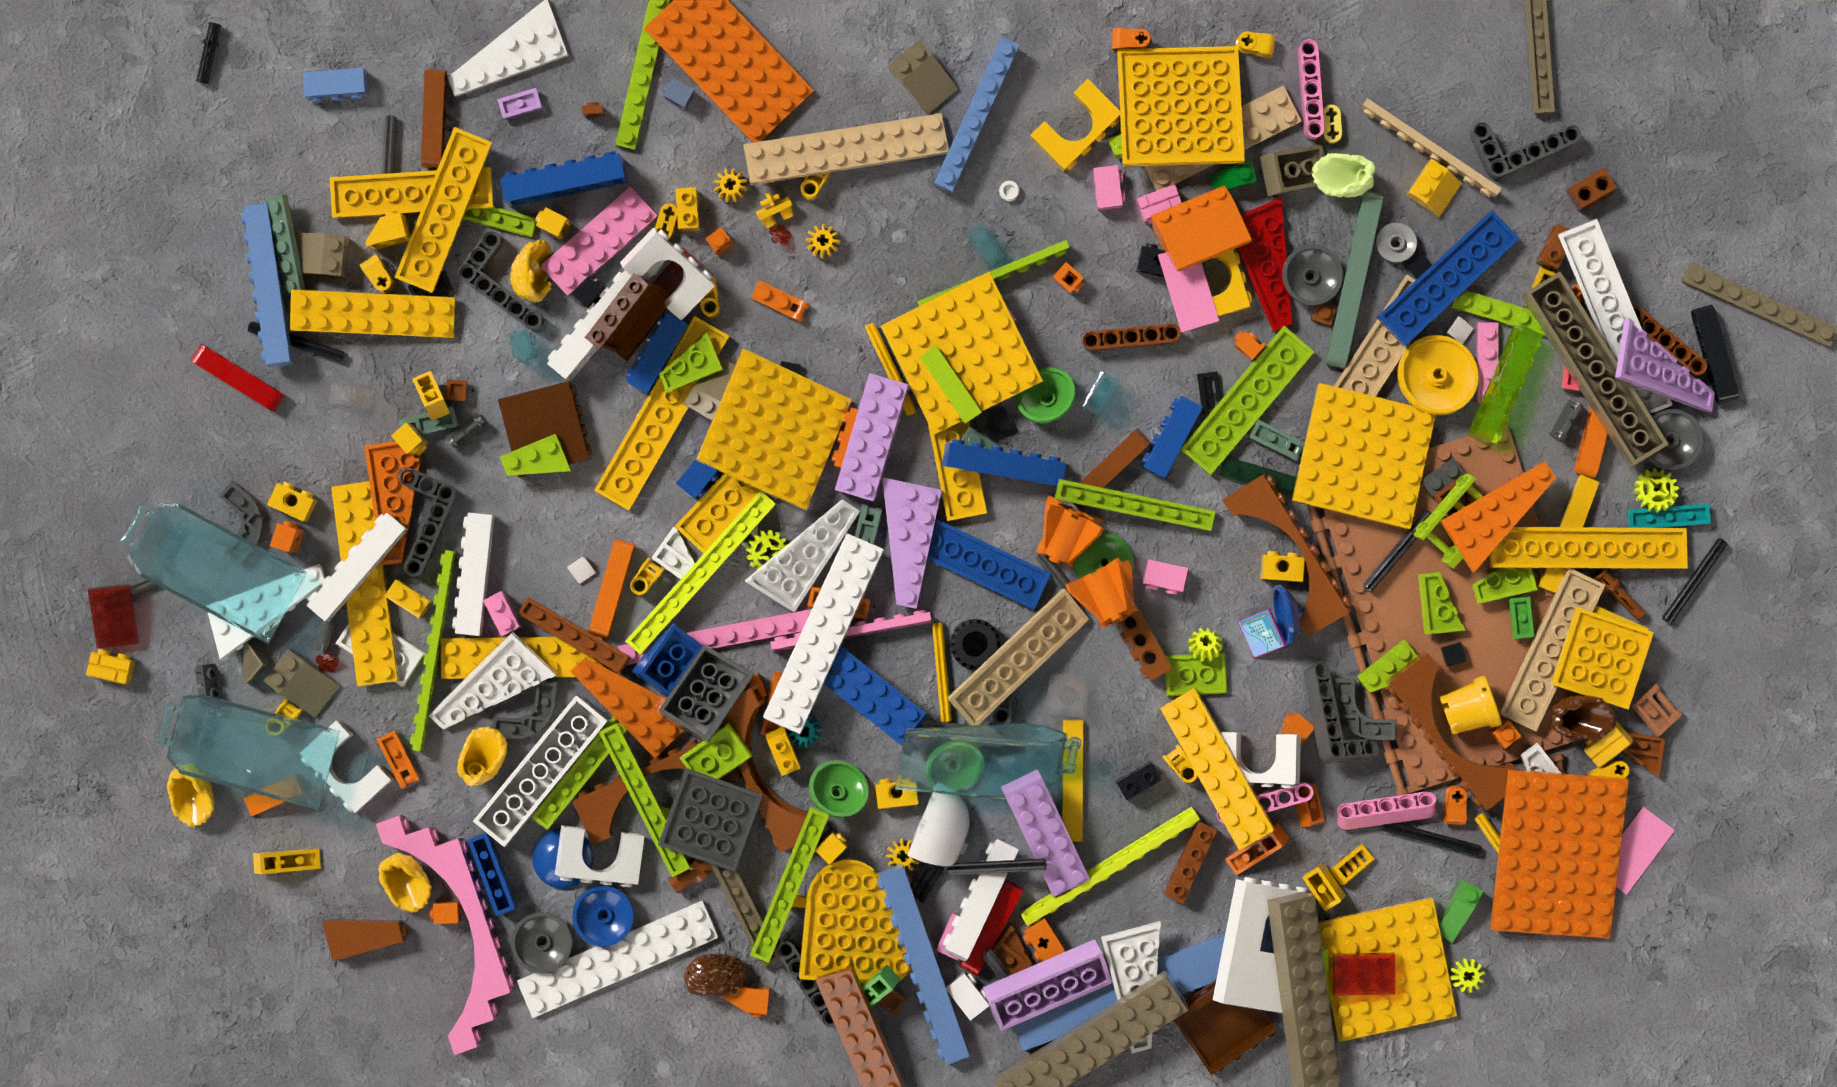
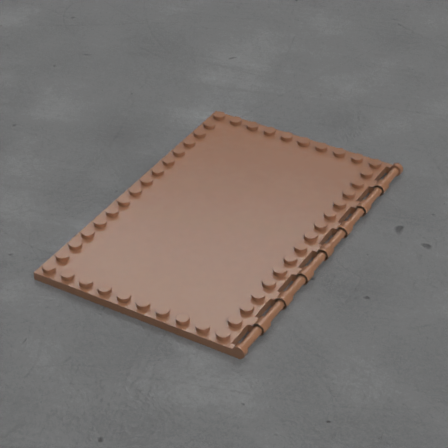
(1395, 614)

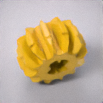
(736, 188)
(829, 237)
(897, 860)

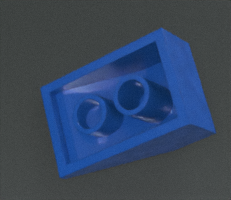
(667, 660)

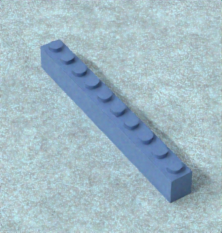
(923, 964)

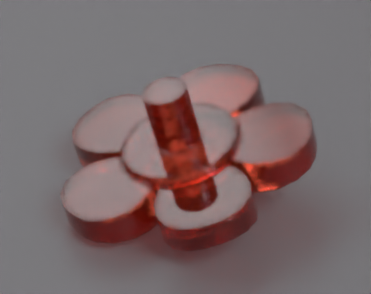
(780, 235)
(326, 662)

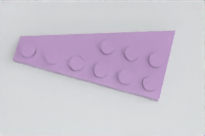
(1656, 370)
(910, 523)

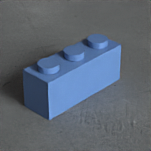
(335, 84)

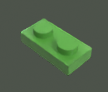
(1521, 617)

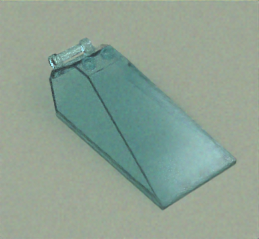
(213, 568)
(249, 749)
(982, 758)

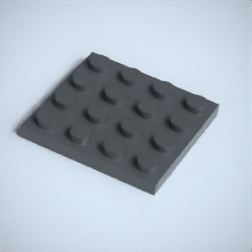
(710, 819)

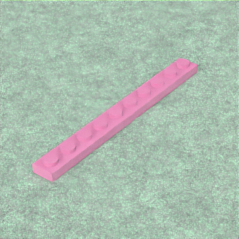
(738, 632)

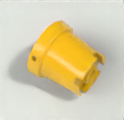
(1471, 707)

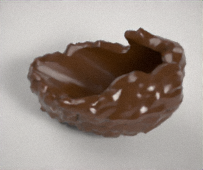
(1583, 717)
(715, 975)

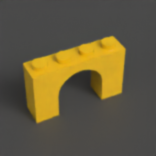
(1065, 152)
(1235, 296)

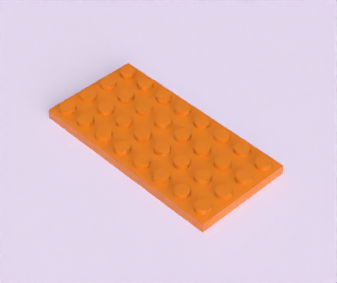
(730, 63)

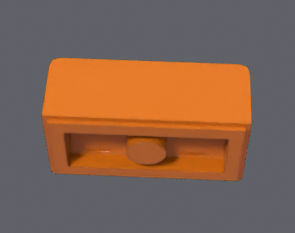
(1309, 812)

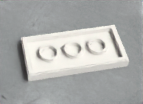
(406, 654)

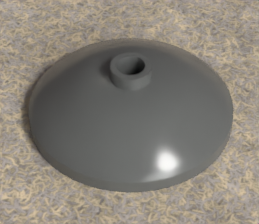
(1325, 271)
(1686, 439)
(533, 954)

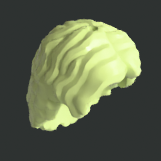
(1343, 175)

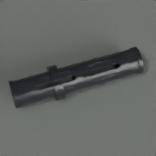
(213, 29)

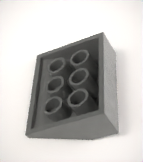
(705, 694)

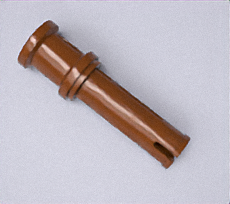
(1613, 586)

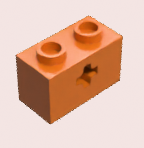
(287, 537)
(1043, 929)

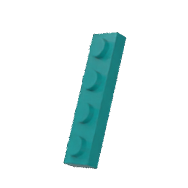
(1671, 517)

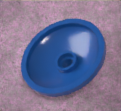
(1286, 613)
(546, 856)
(595, 928)

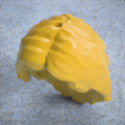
(527, 276)
(482, 756)
(190, 798)
(404, 882)

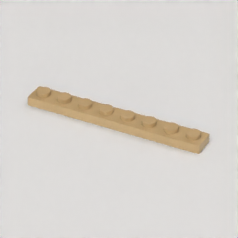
(1436, 153)

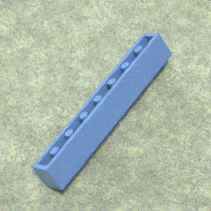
(976, 115)
(268, 286)

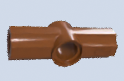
(698, 871)

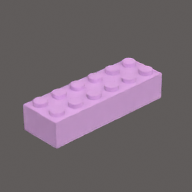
(872, 437)
(1045, 832)
(1047, 985)

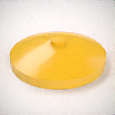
(1438, 375)

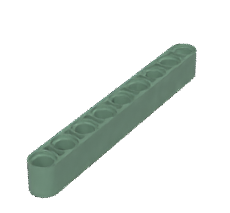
(1353, 279)

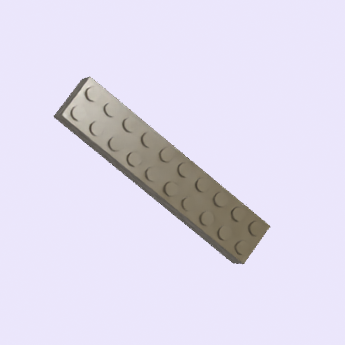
(1594, 369)
(1303, 990)
(1099, 1037)

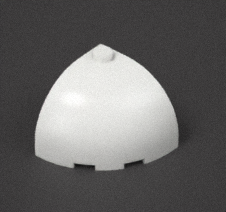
(941, 831)

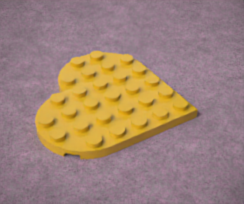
(848, 924)

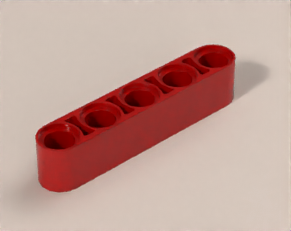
(237, 377)
(993, 926)

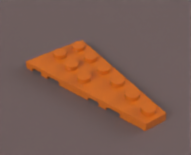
(387, 492)
(1487, 521)
(630, 704)

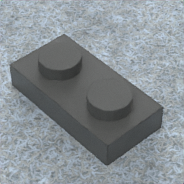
(1442, 477)

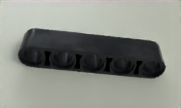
(1715, 354)

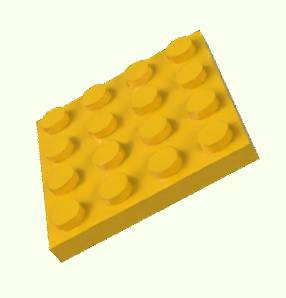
(1602, 658)

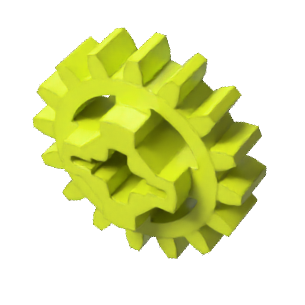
(1653, 480)
(764, 542)

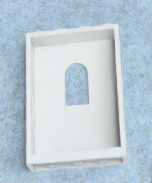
(1244, 972)

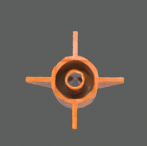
(1067, 532)
(1106, 592)

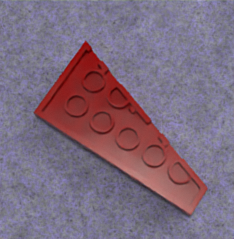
(1265, 261)

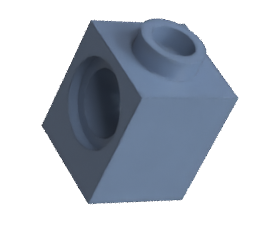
(678, 93)

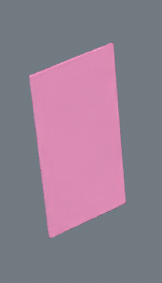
(1189, 294)
(1639, 847)

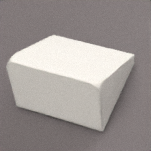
(1459, 330)
(581, 569)

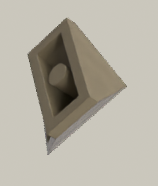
(253, 663)

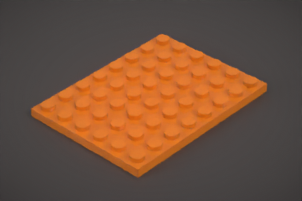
(1559, 853)

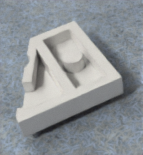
(674, 554)

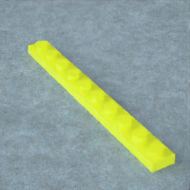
(700, 572)
(1112, 864)

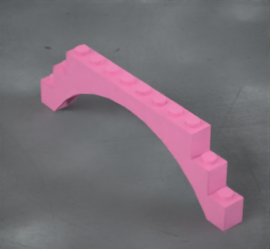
(457, 870)

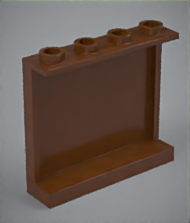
(629, 317)
(545, 413)
(1221, 1030)

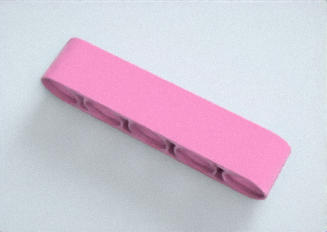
(1312, 80)
(1276, 803)
(1418, 805)

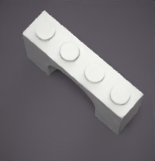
(655, 248)
(1286, 765)
(360, 793)
(623, 870)

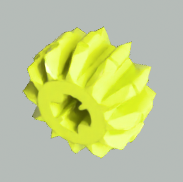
(1205, 651)
(1464, 982)

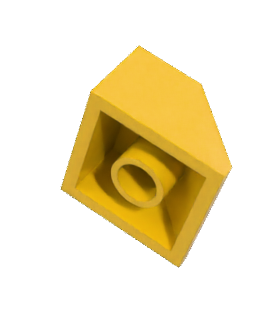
(1434, 188)
(389, 231)

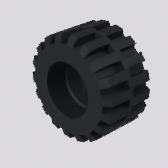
(962, 631)

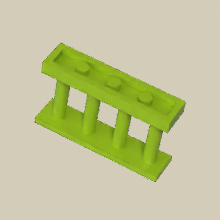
(1424, 529)

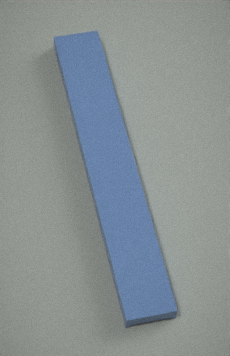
(1186, 967)

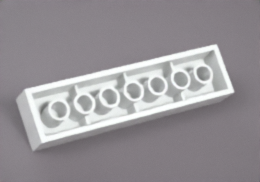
(577, 349)
(541, 770)

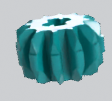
(811, 734)

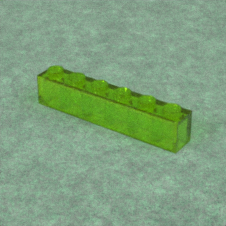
(1505, 385)

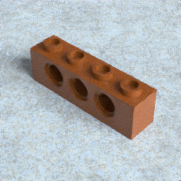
(1151, 645)
(1190, 861)

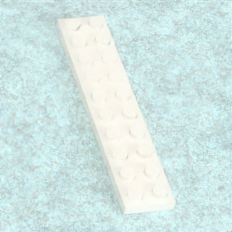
(1604, 293)
(823, 634)
(612, 963)

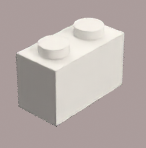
(967, 995)

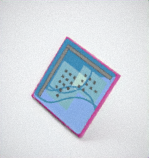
(1262, 633)

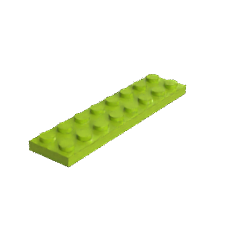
(1247, 400)

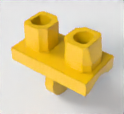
(766, 213)

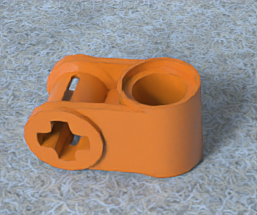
(1128, 38)
(1455, 810)

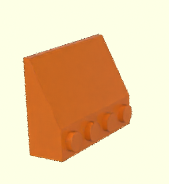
(1200, 228)

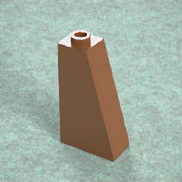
(359, 936)

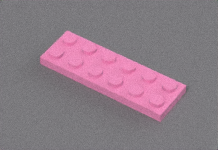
(599, 241)

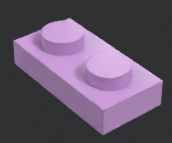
(519, 103)

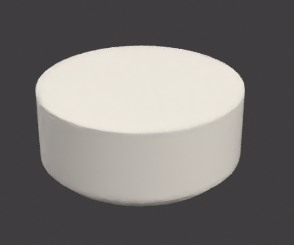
(1009, 191)

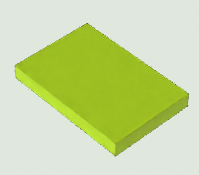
(1192, 673)
(719, 755)

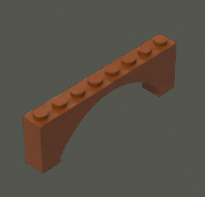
(1263, 501)
(1414, 689)
(600, 806)
(779, 817)

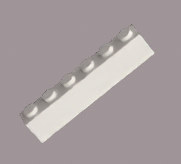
(356, 567)
(474, 574)
(978, 904)

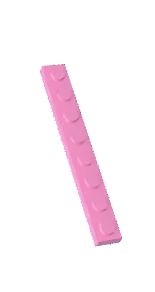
(861, 628)

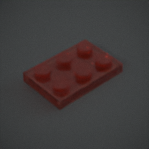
(113, 616)
(1364, 974)

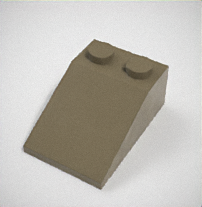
(923, 77)
(1290, 169)
(323, 254)
(708, 392)
(302, 682)

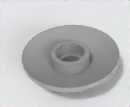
(1403, 235)

